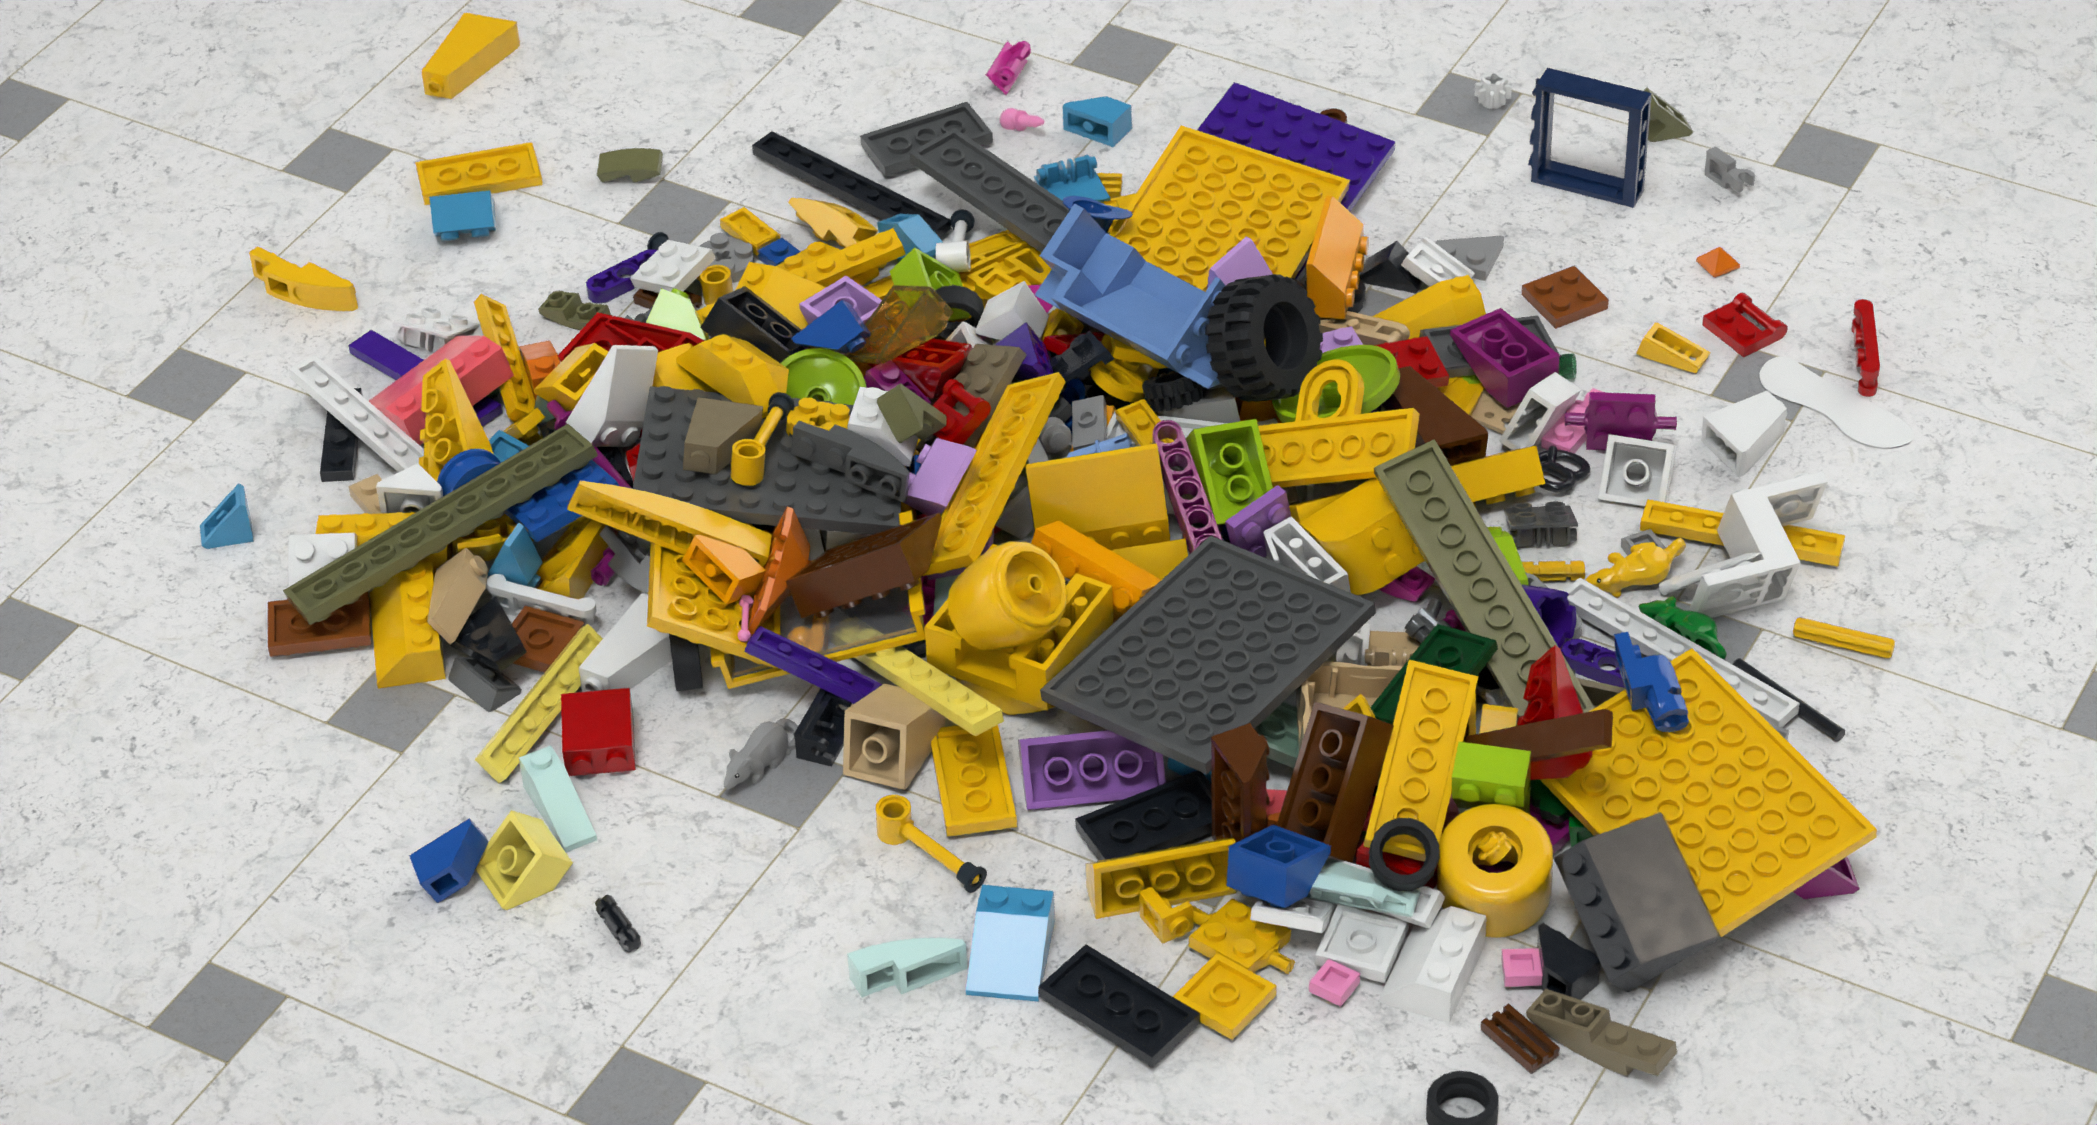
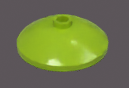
(823, 376)

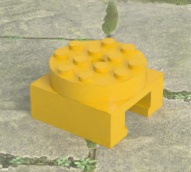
(1016, 674)

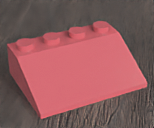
(478, 364)

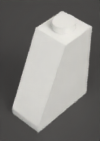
(1539, 411)
(1744, 430)

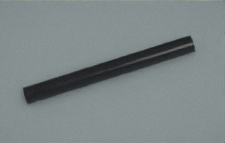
(1805, 710)

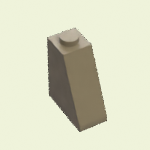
(715, 430)

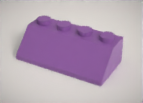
(1086, 769)

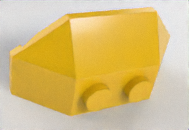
(736, 370)

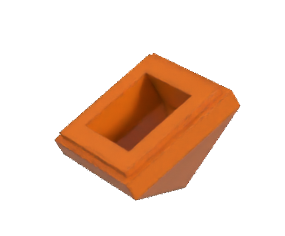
(1718, 262)

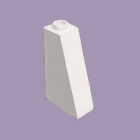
(626, 652)

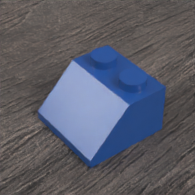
(1276, 865)

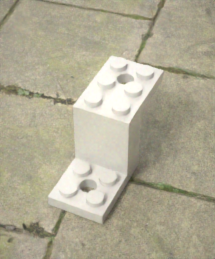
(1754, 525)

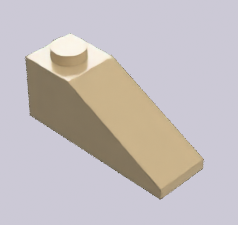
(456, 592)

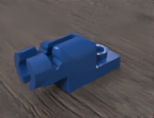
(1651, 685)

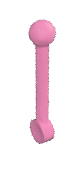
(746, 602)

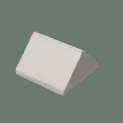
(1010, 311)
(408, 491)

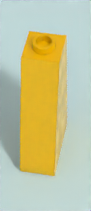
(468, 53)

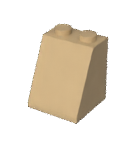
(888, 736)

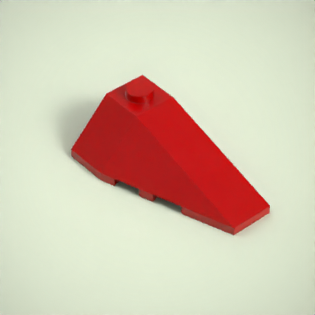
(1549, 697)

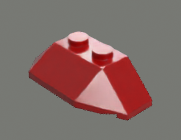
(932, 364)

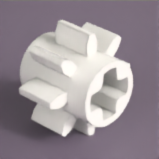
(1493, 90)

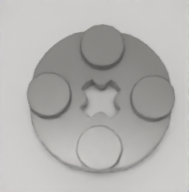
(730, 253)

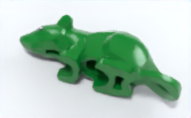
(1689, 624)

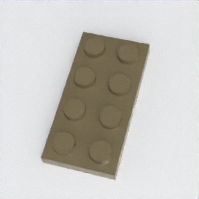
(985, 376)

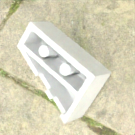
(1295, 548)

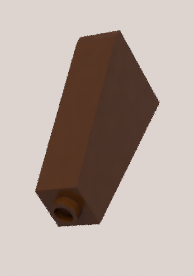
(1439, 419)

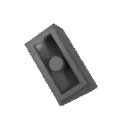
(482, 683)

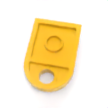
(1122, 378)

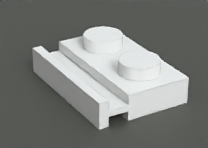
(1433, 263)

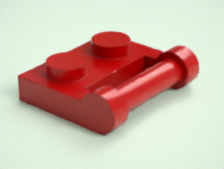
(1738, 331)
(957, 426)

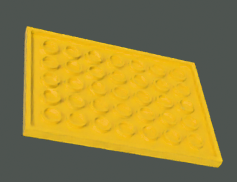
(1216, 193)
(1731, 789)

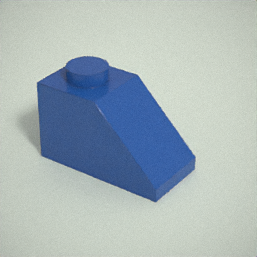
(835, 330)

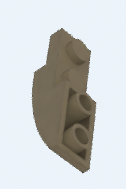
(1593, 1035)

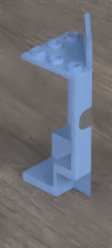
(1129, 297)

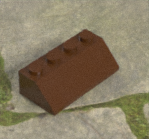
(1335, 778)
(1239, 783)

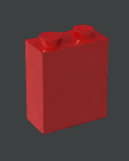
(598, 732)

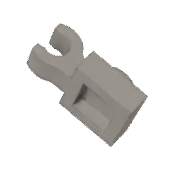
(1723, 171)

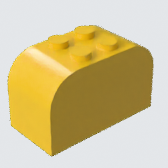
(1365, 537)

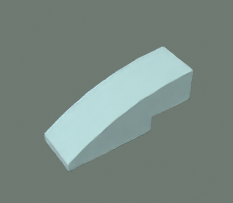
(905, 964)

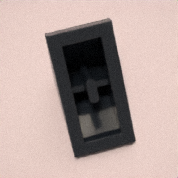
(1386, 271)

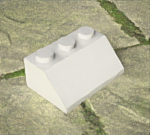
(1436, 964)

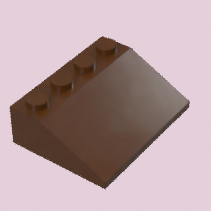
(866, 568)

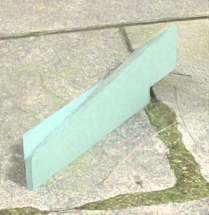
(1359, 888)

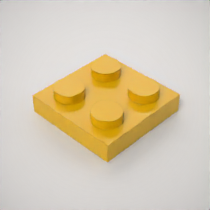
(1226, 995)

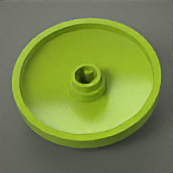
(1378, 372)

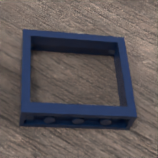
(1578, 180)

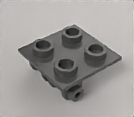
(1553, 515)

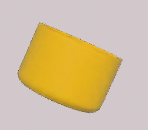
(1509, 898)

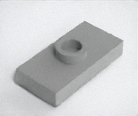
(1089, 421)

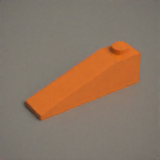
(787, 556)

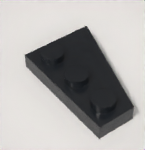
(1079, 357)
(490, 637)

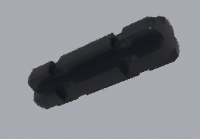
(618, 923)

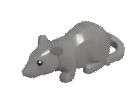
(764, 747)

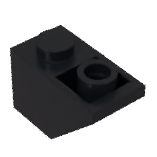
(1565, 964)

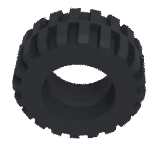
(1237, 341)

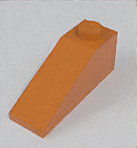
(539, 361)

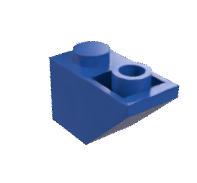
(449, 860)

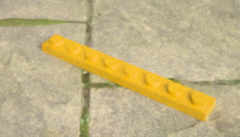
(846, 262)

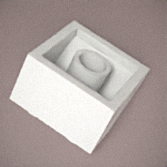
(870, 423)
(1636, 470)

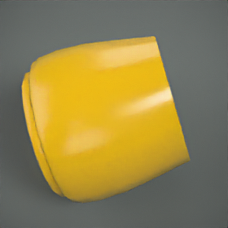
(1008, 597)

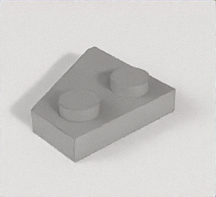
(1475, 253)

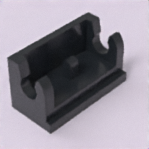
(822, 729)

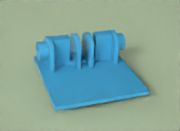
(1076, 180)

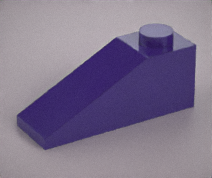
(1037, 359)

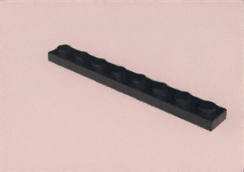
(843, 181)

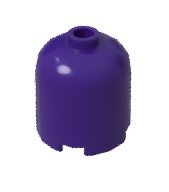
(1554, 611)

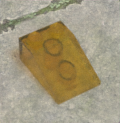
(902, 322)

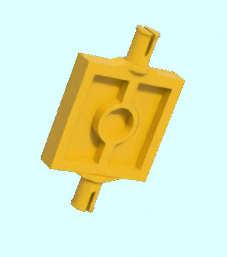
(1239, 938)

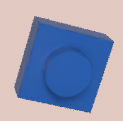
(777, 252)

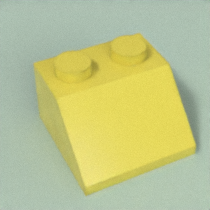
(522, 861)

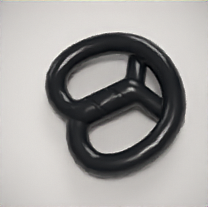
(1560, 471)

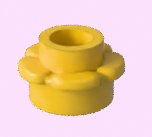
(1494, 847)

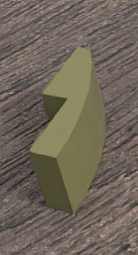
(635, 162)
(569, 311)

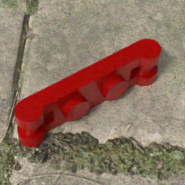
(1867, 354)

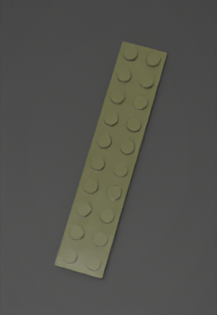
(439, 524)
(1469, 567)

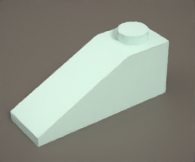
(556, 798)

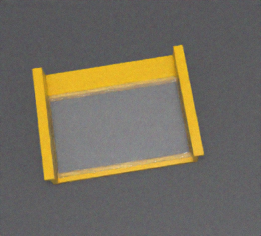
(840, 635)

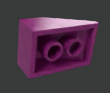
(1505, 355)

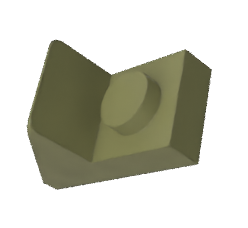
(1666, 121)
(909, 414)

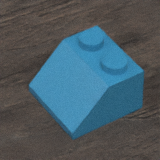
(463, 214)

